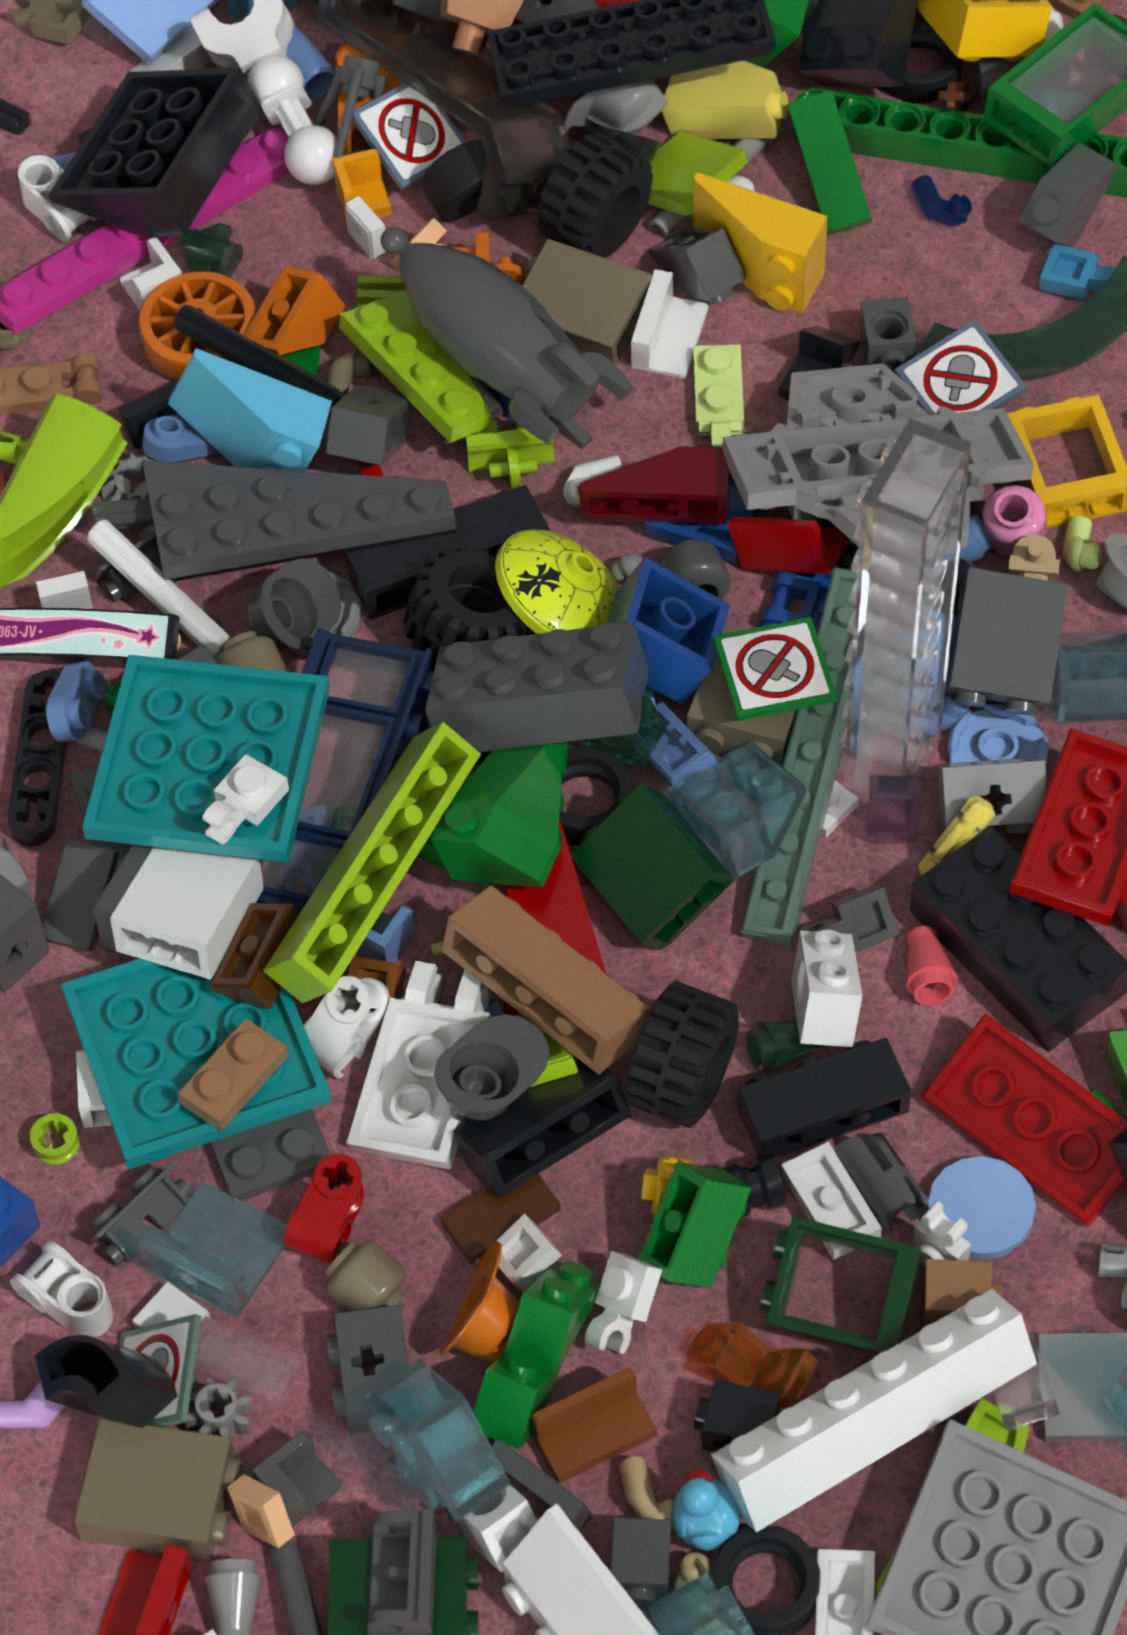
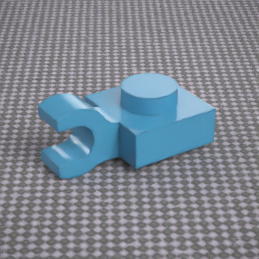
(1073, 272)

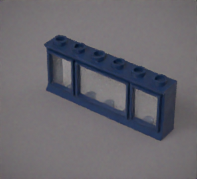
(367, 724)

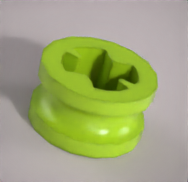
(53, 1155)

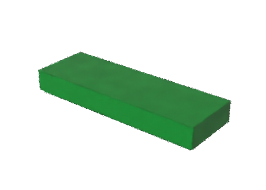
(829, 162)

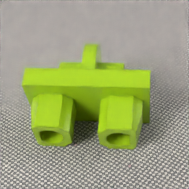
(507, 452)

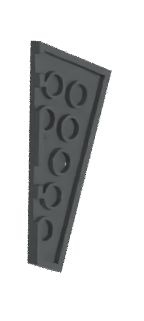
(250, 516)

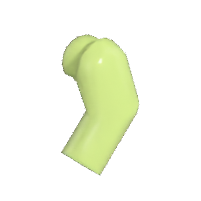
(1076, 546)

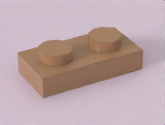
(233, 1075)

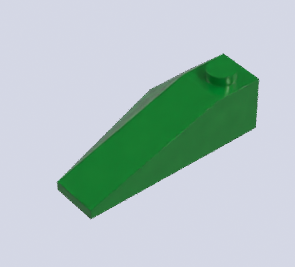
(506, 818)

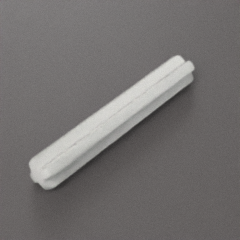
(151, 583)

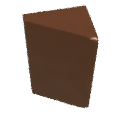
(253, 946)

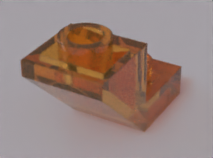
(739, 1357)

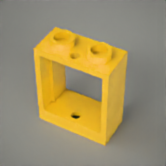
(1095, 495)

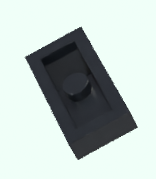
(819, 351)

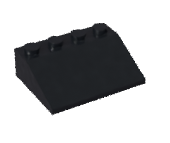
(159, 149)

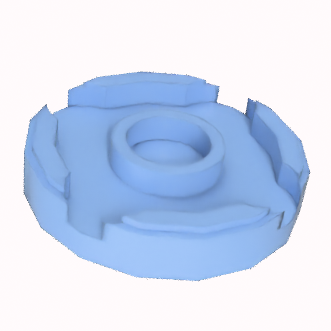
(975, 729)
(992, 1202)

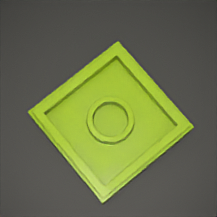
(681, 160)

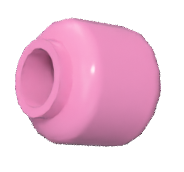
(1011, 516)

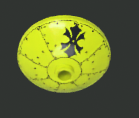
(554, 581)

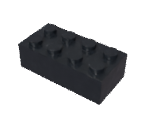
(1028, 955)

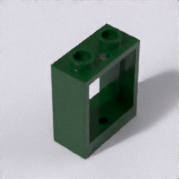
(788, 1250)

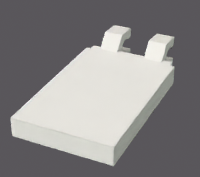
(400, 1104)

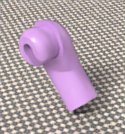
(31, 1413)

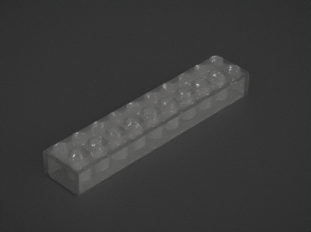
(903, 605)

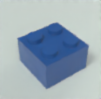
(673, 625)

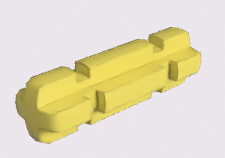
(962, 829)

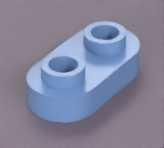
(174, 440)
(74, 701)

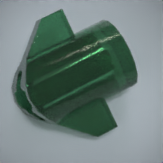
(211, 250)

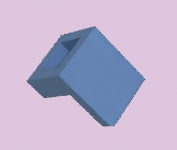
(388, 936)

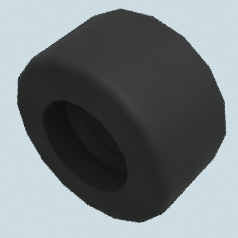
(456, 180)

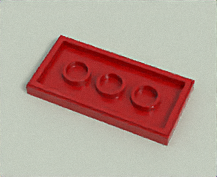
(1080, 832)
(1031, 1118)

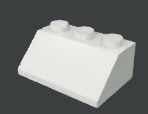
(567, 1584)

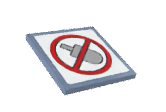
(406, 132)
(962, 373)

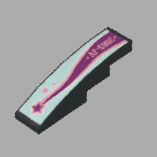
(85, 635)

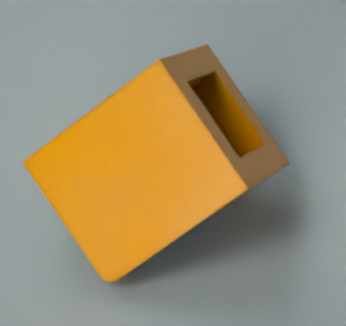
(361, 176)

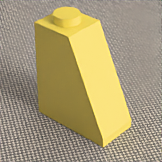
(726, 102)

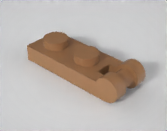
(31, 386)

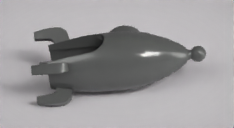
(503, 337)

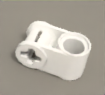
(36, 180)
(345, 1022)
(59, 1285)

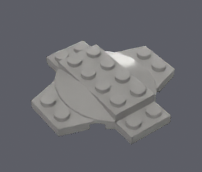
(837, 438)

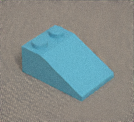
(249, 414)

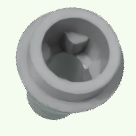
(233, 1595)

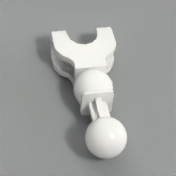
(277, 82)

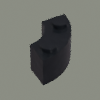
(104, 1379)

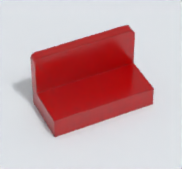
(786, 544)
(148, 1593)

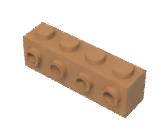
(544, 979)

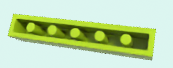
(372, 863)

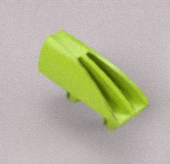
(52, 480)

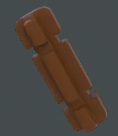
(957, 95)

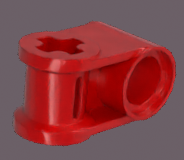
(323, 1214)

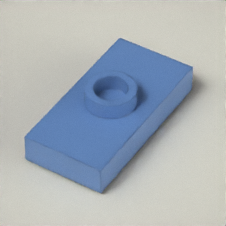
(678, 750)

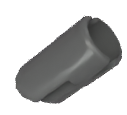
(881, 1178)

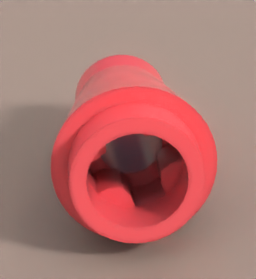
(929, 970)

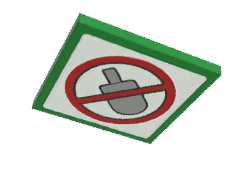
(774, 668)

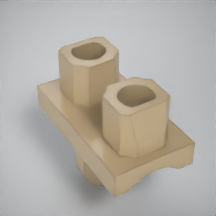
(1034, 558)

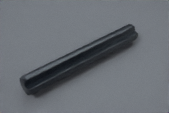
(249, 353)

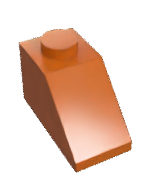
(296, 312)

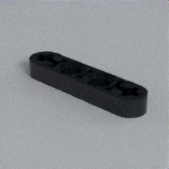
(32, 759)

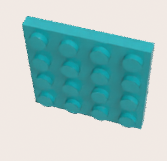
(181, 734)
(152, 1032)

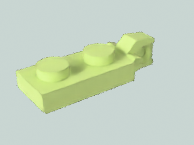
(718, 391)

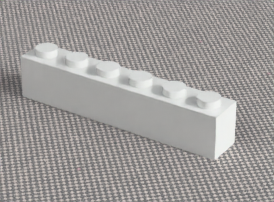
(874, 1409)

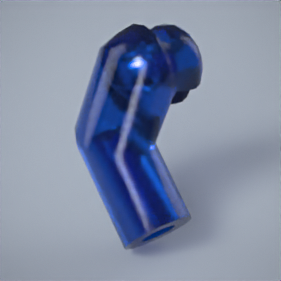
(948, 212)

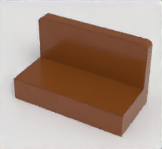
(592, 1426)

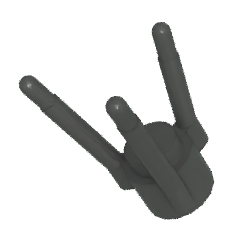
(357, 78)

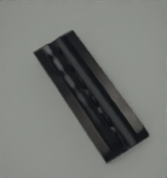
(625, 46)

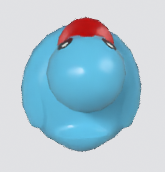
(705, 1512)

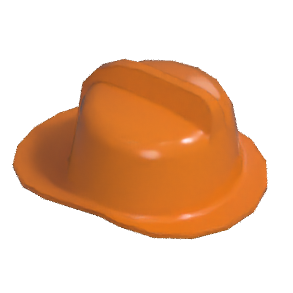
(485, 1313)

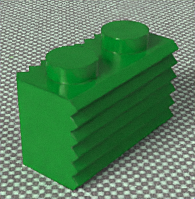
(695, 1224)

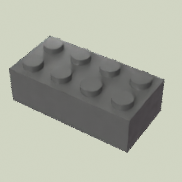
(541, 687)

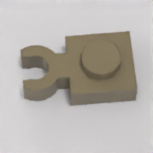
(51, 19)

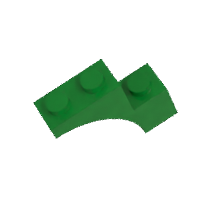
(537, 1346)

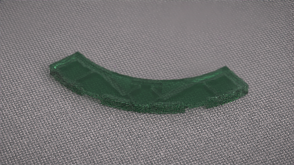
(1065, 341)

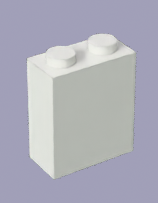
(186, 908)

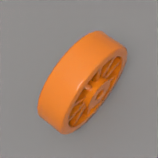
(206, 291)

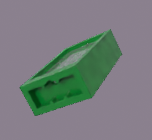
(1064, 87)

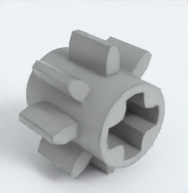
(223, 1396)

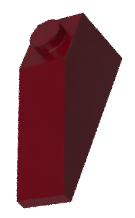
(668, 487)

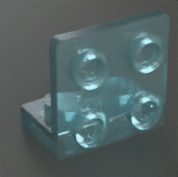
(215, 1249)

